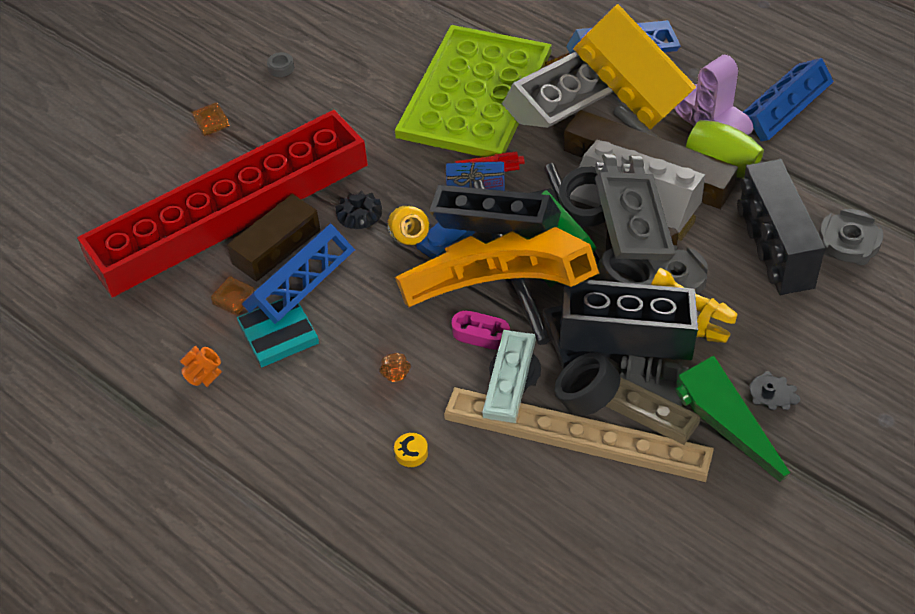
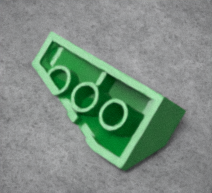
(721, 406)

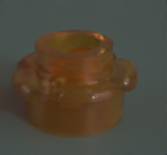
(394, 367)

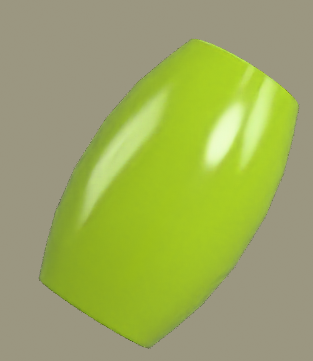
(725, 144)

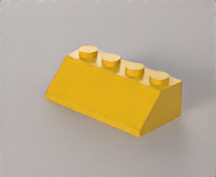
(634, 67)

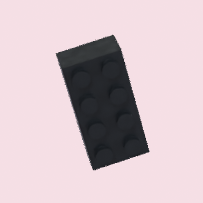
(780, 227)
(629, 319)

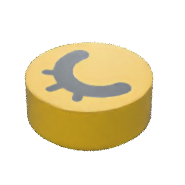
(411, 449)

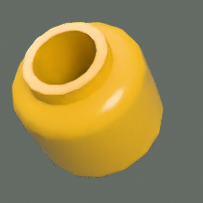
(417, 223)

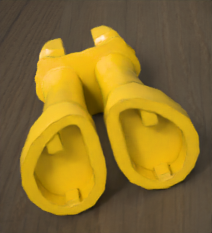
(707, 309)

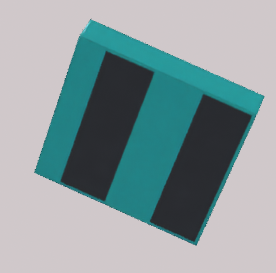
(277, 341)

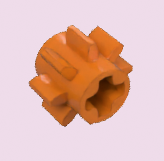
(201, 366)

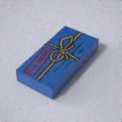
(467, 173)

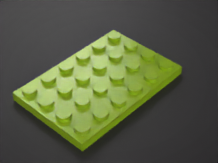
(464, 92)

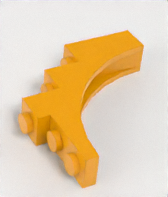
(547, 256)

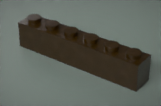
(588, 127)

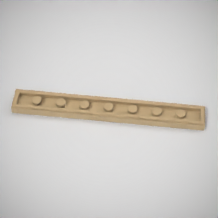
(587, 436)

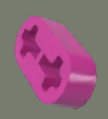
(479, 330)

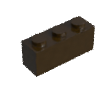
(274, 237)

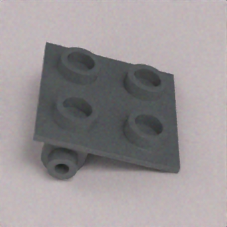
(653, 376)

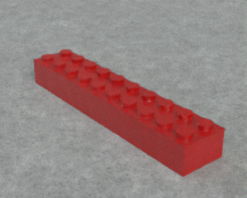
(221, 202)

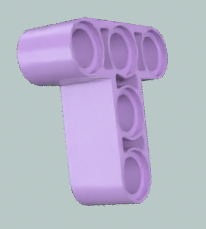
(715, 97)

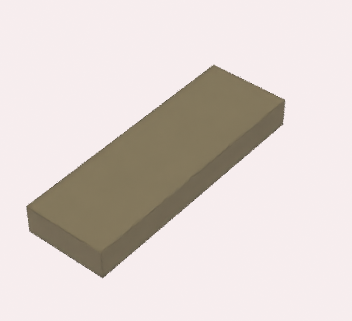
(654, 411)

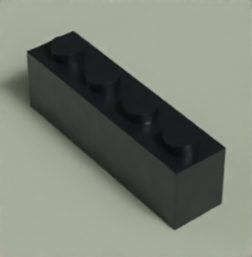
(494, 211)

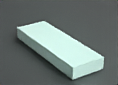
(509, 376)

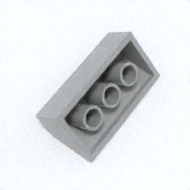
(555, 92)
(677, 186)

